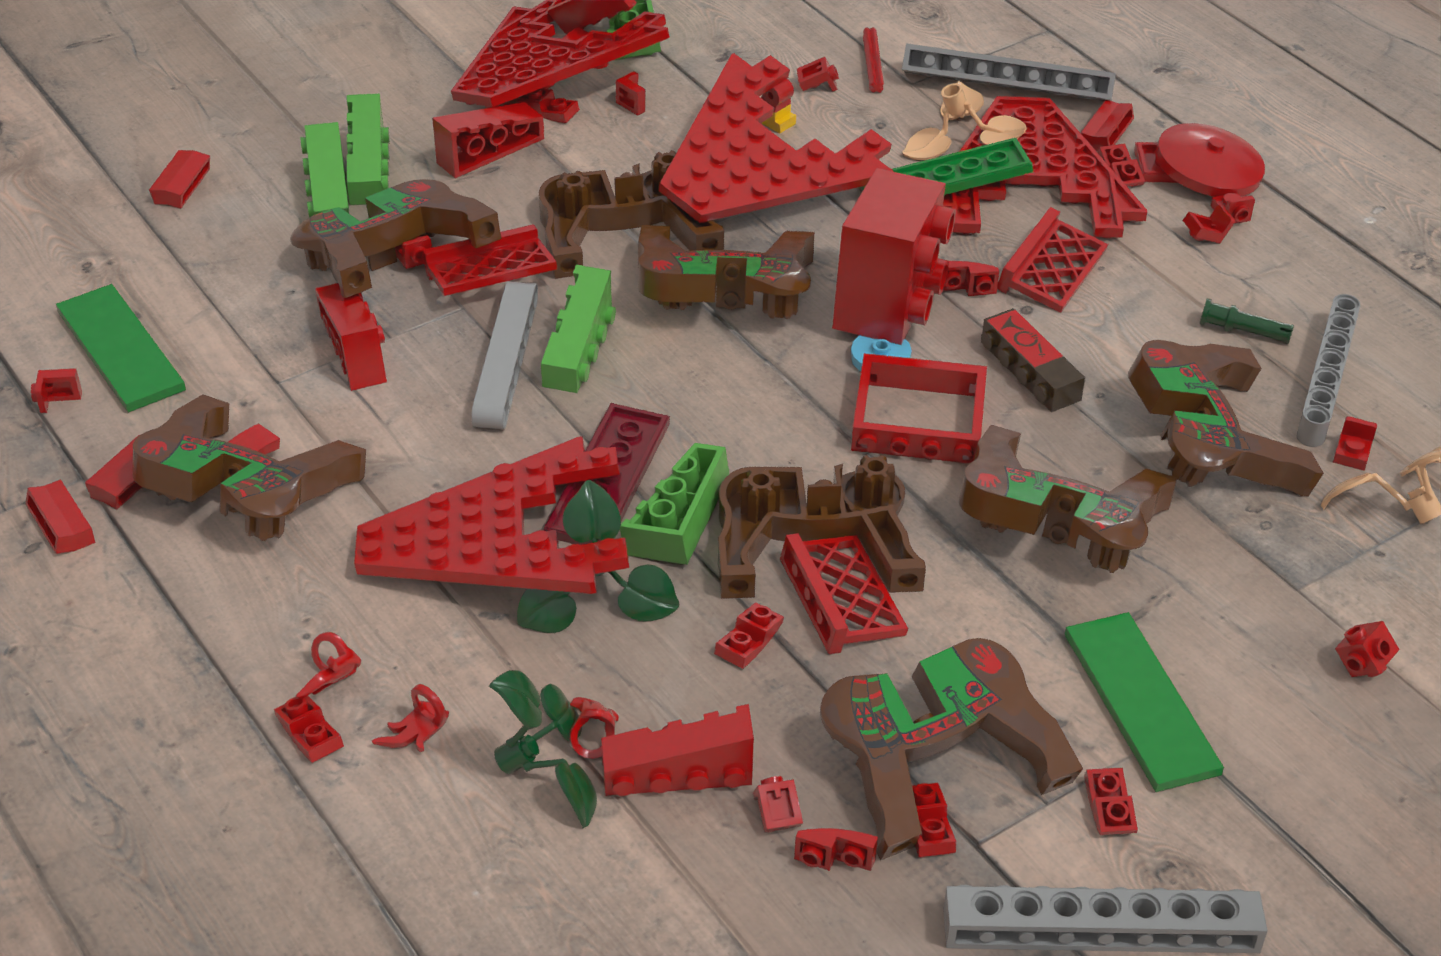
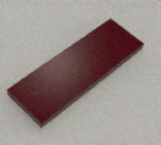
(636, 440)

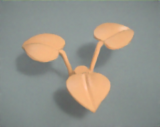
(957, 103)
(1422, 499)

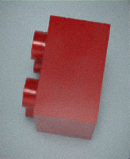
(891, 256)

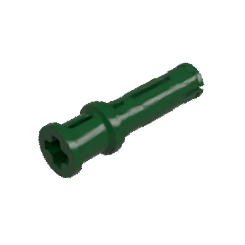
(1232, 318)

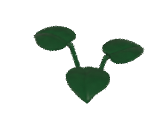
(645, 596)
(522, 750)

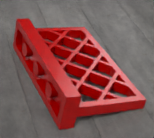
(1034, 251)
(450, 260)
(818, 593)

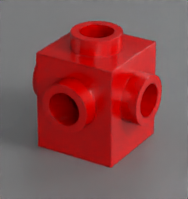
(1367, 649)

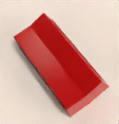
(1108, 124)
(180, 178)
(114, 481)
(59, 517)

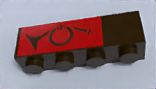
(1032, 360)

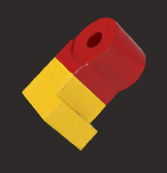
(780, 99)

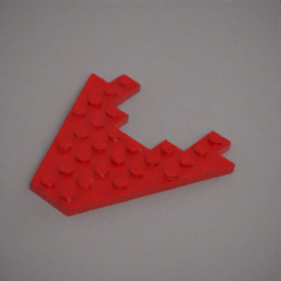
(526, 57)
(1058, 158)
(740, 166)
(478, 529)

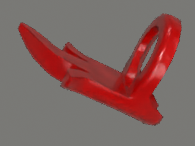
(337, 668)
(595, 710)
(419, 724)

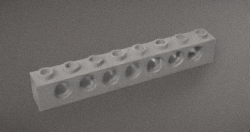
(1009, 72)
(1131, 921)

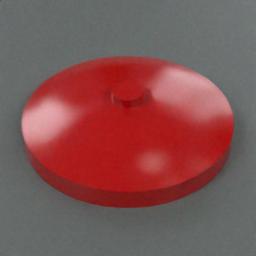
(1209, 159)

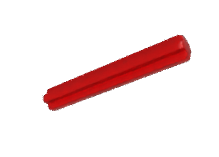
(873, 60)

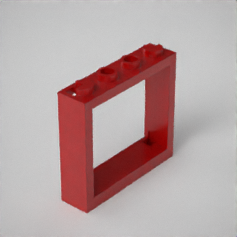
(920, 376)

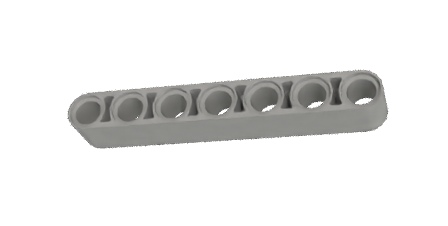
(505, 355)
(1328, 371)

